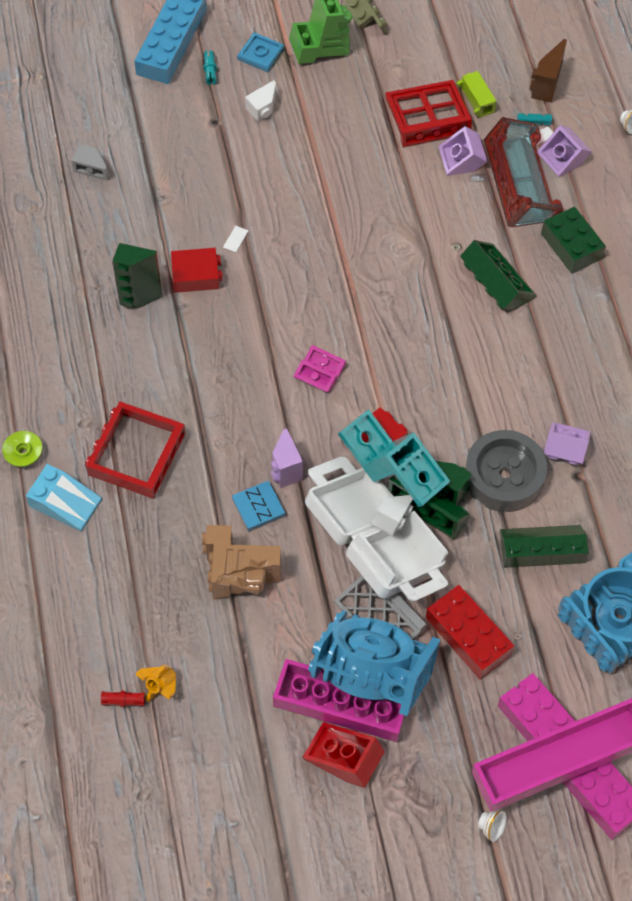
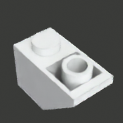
(391, 513)

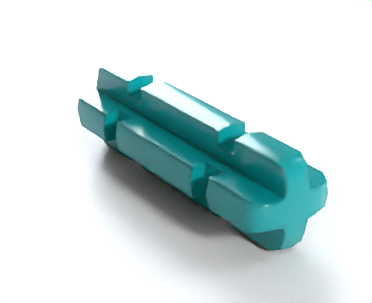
(535, 118)

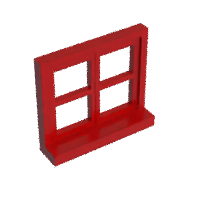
(435, 128)

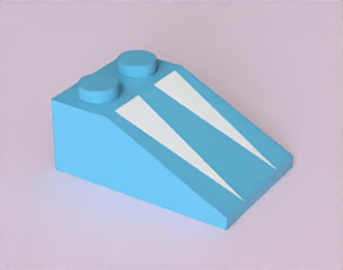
(62, 498)

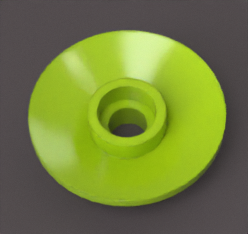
(22, 441)

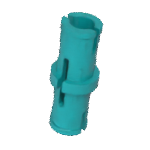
(210, 67)

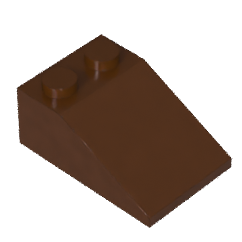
(547, 73)

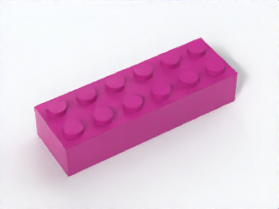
(324, 701)

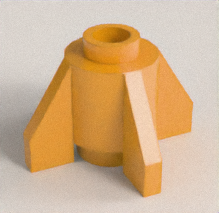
(159, 680)

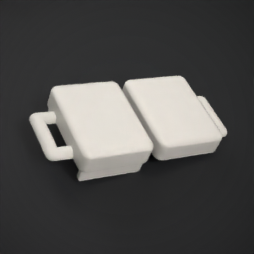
(384, 560)

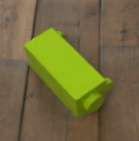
(478, 94)

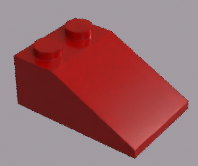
(345, 753)

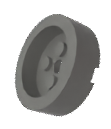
(517, 456)

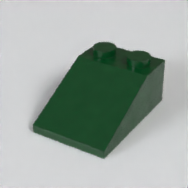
(459, 482)

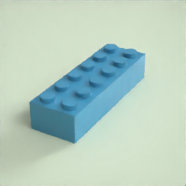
(169, 39)

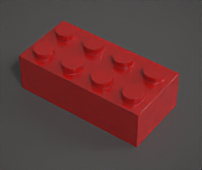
(469, 632)

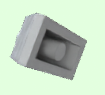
(89, 162)

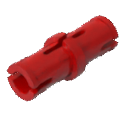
(123, 698)

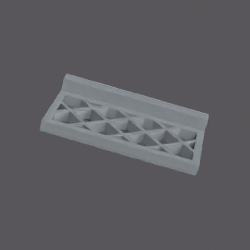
(396, 605)

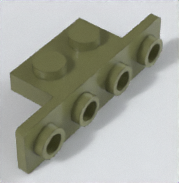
(365, 12)

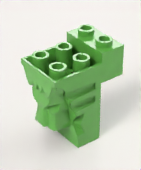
(324, 33)

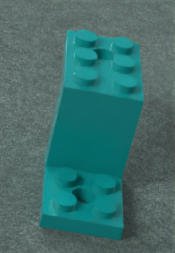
(401, 457)

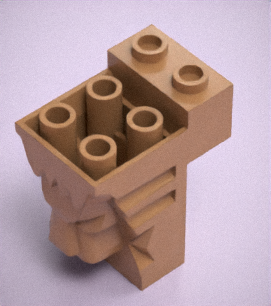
(238, 567)

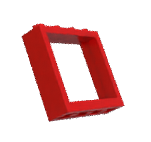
(122, 480)

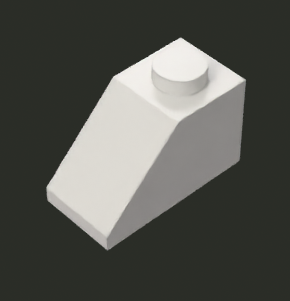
(261, 102)

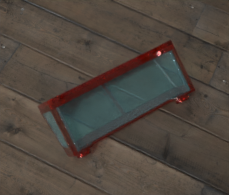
(519, 173)

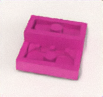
(320, 369)

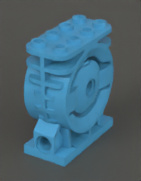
(611, 595)
(374, 660)

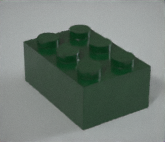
(573, 239)

